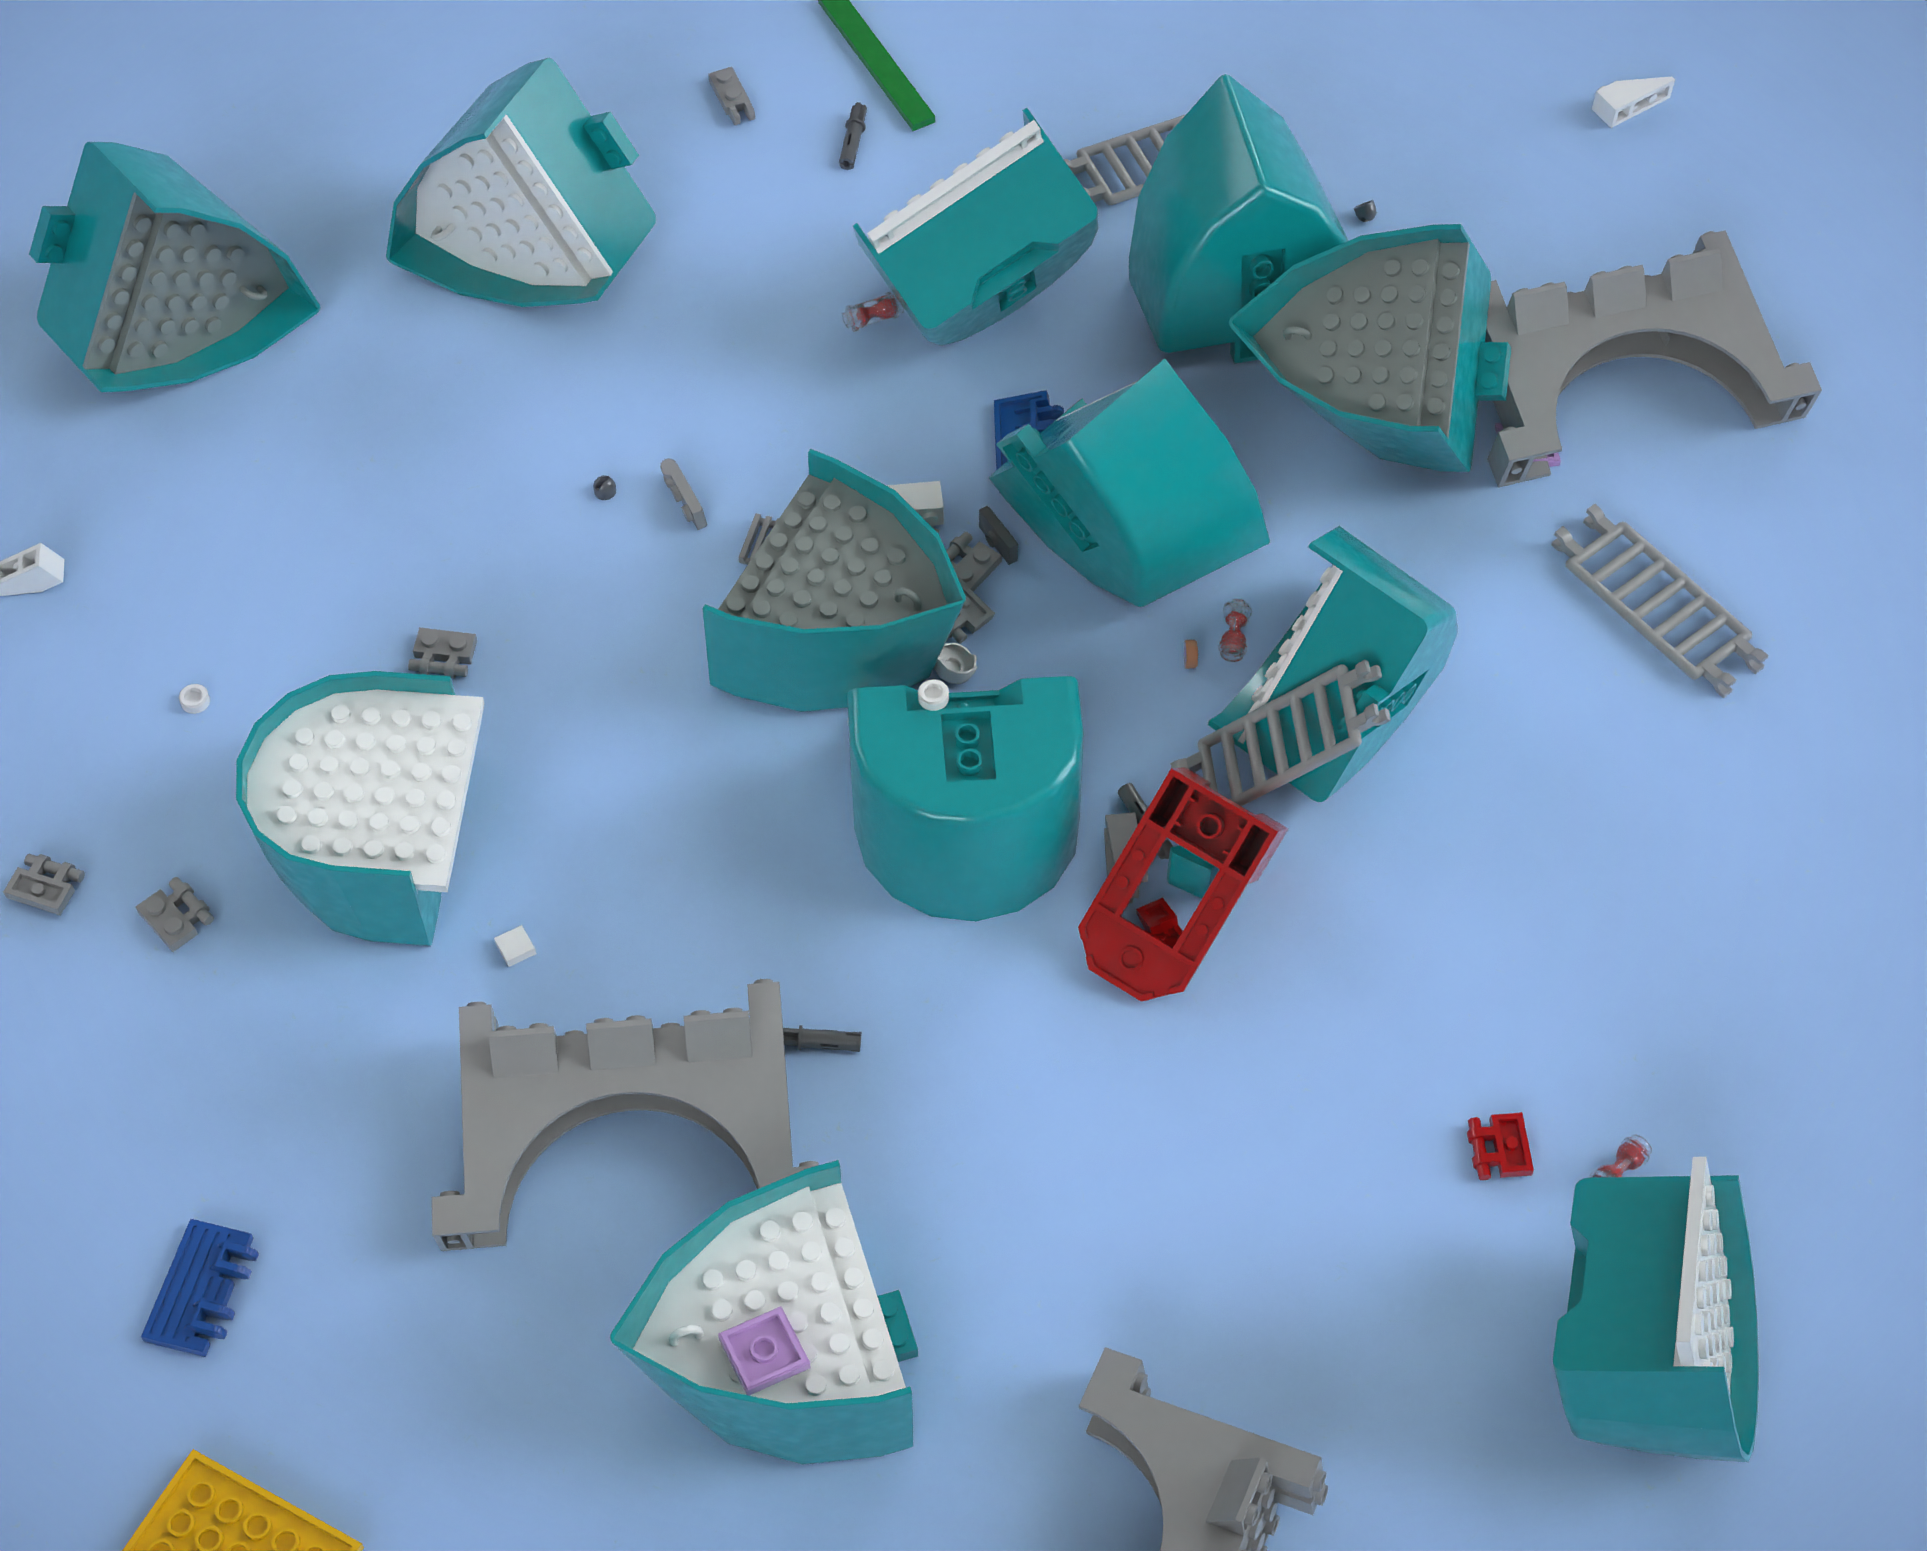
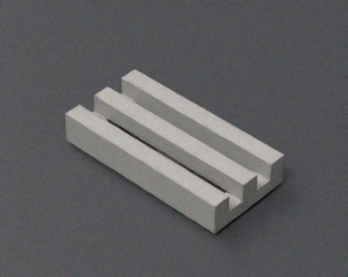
(757, 521)

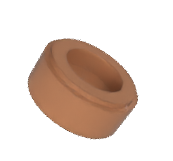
(1190, 654)

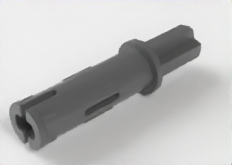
(855, 127)
(1135, 804)
(822, 1039)

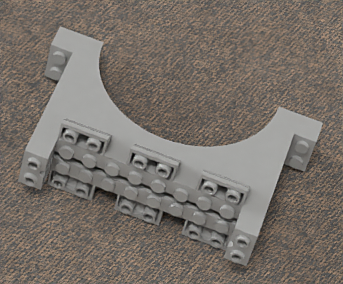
(1688, 314)
(535, 1086)
(1210, 1477)

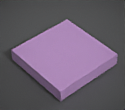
(764, 1351)

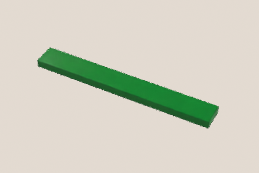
(879, 63)

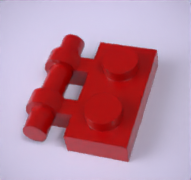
(1510, 1144)

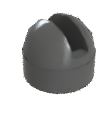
(1366, 211)
(607, 488)

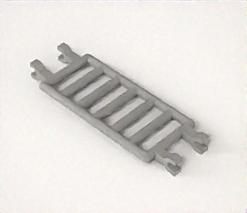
(1101, 190)
(1707, 667)
(1354, 722)

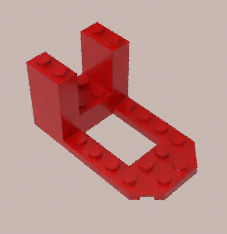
(1209, 828)

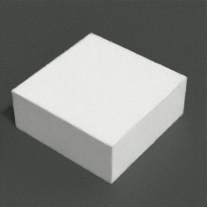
(515, 946)

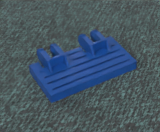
(1019, 411)
(198, 1289)

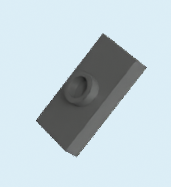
(998, 535)

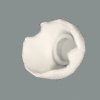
(955, 664)

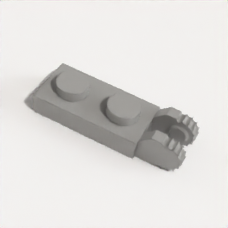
(731, 94)
(682, 492)

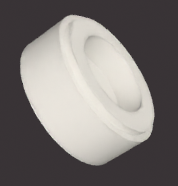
(933, 695)
(194, 698)

